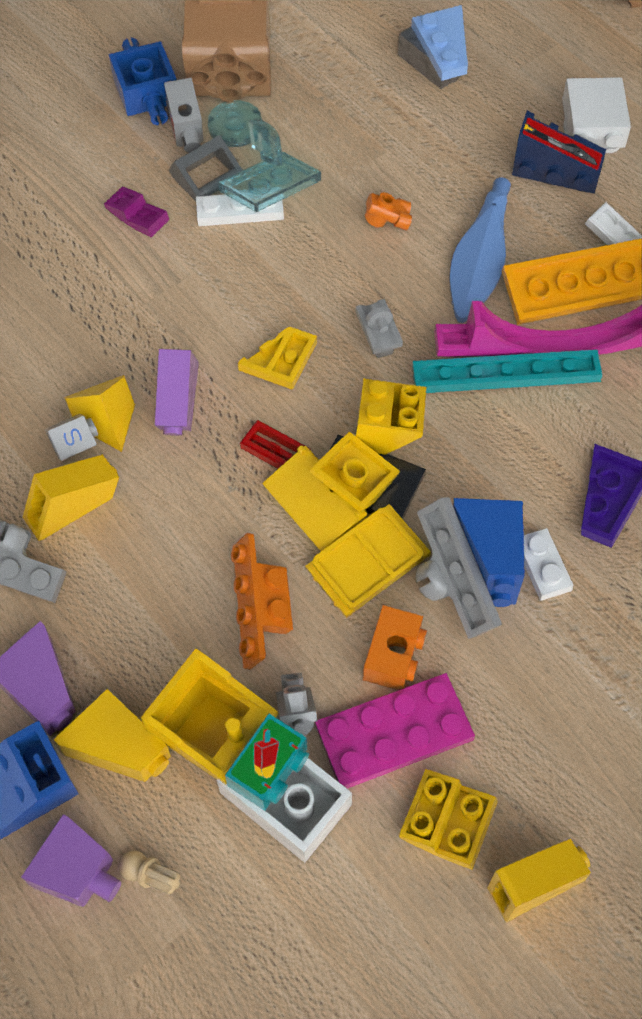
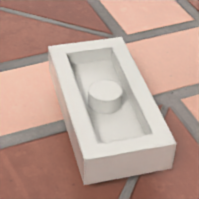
(545, 565)

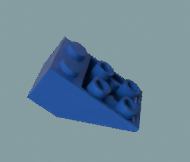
(30, 778)

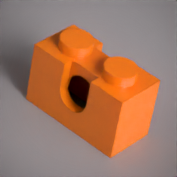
(394, 629)

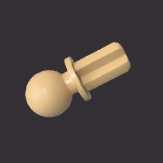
(148, 872)

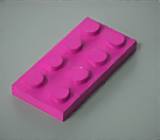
(394, 731)

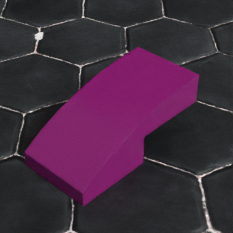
(135, 212)

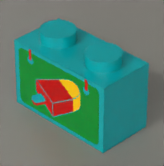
(267, 763)

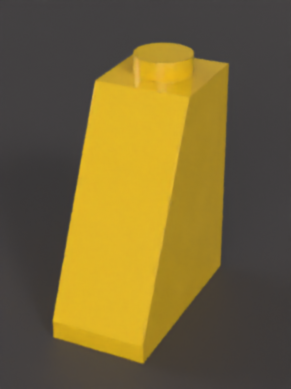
(68, 494)
(114, 740)
(538, 878)

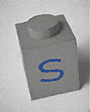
(72, 436)

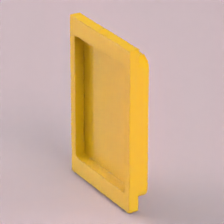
(367, 560)

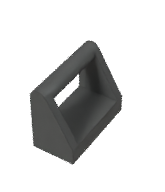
(200, 155)

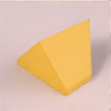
(108, 406)

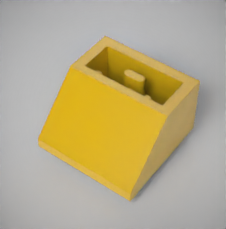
(390, 414)

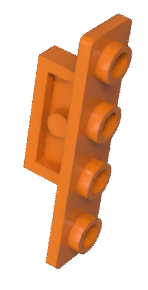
(261, 600)

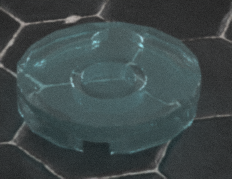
(232, 122)

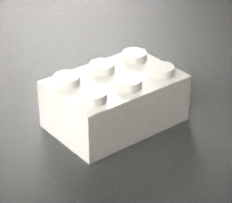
(305, 811)

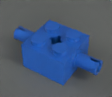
(140, 78)

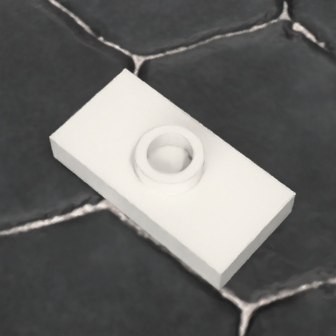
(611, 226)

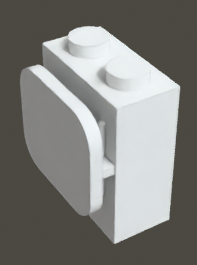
(597, 111)

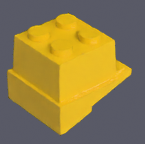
(206, 715)

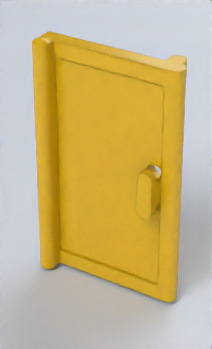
(310, 502)

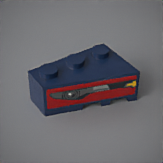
(557, 158)

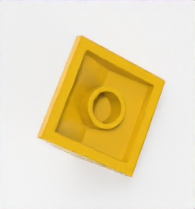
(355, 472)

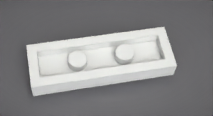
(225, 210)

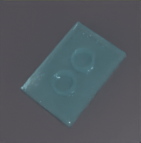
(268, 184)

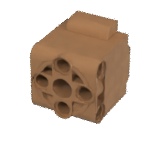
(227, 48)

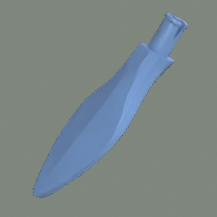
(480, 253)

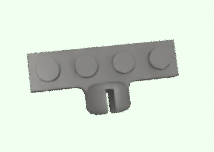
(455, 570)
(25, 573)

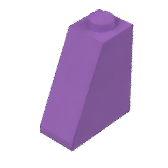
(175, 391)
(36, 681)

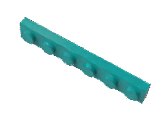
(508, 371)

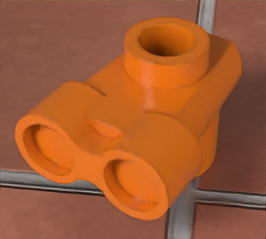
(385, 209)

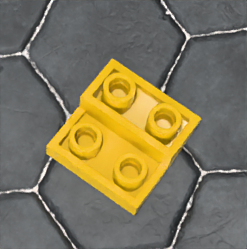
(448, 819)

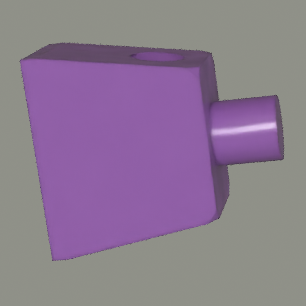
(72, 866)

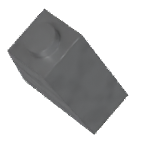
(415, 55)

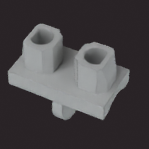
(379, 328)
(296, 704)

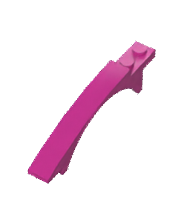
(492, 336)

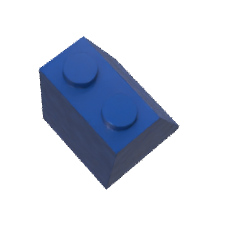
(497, 544)

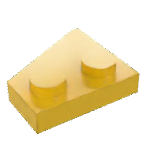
(281, 358)

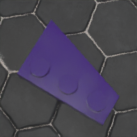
(611, 494)

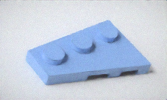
(443, 41)

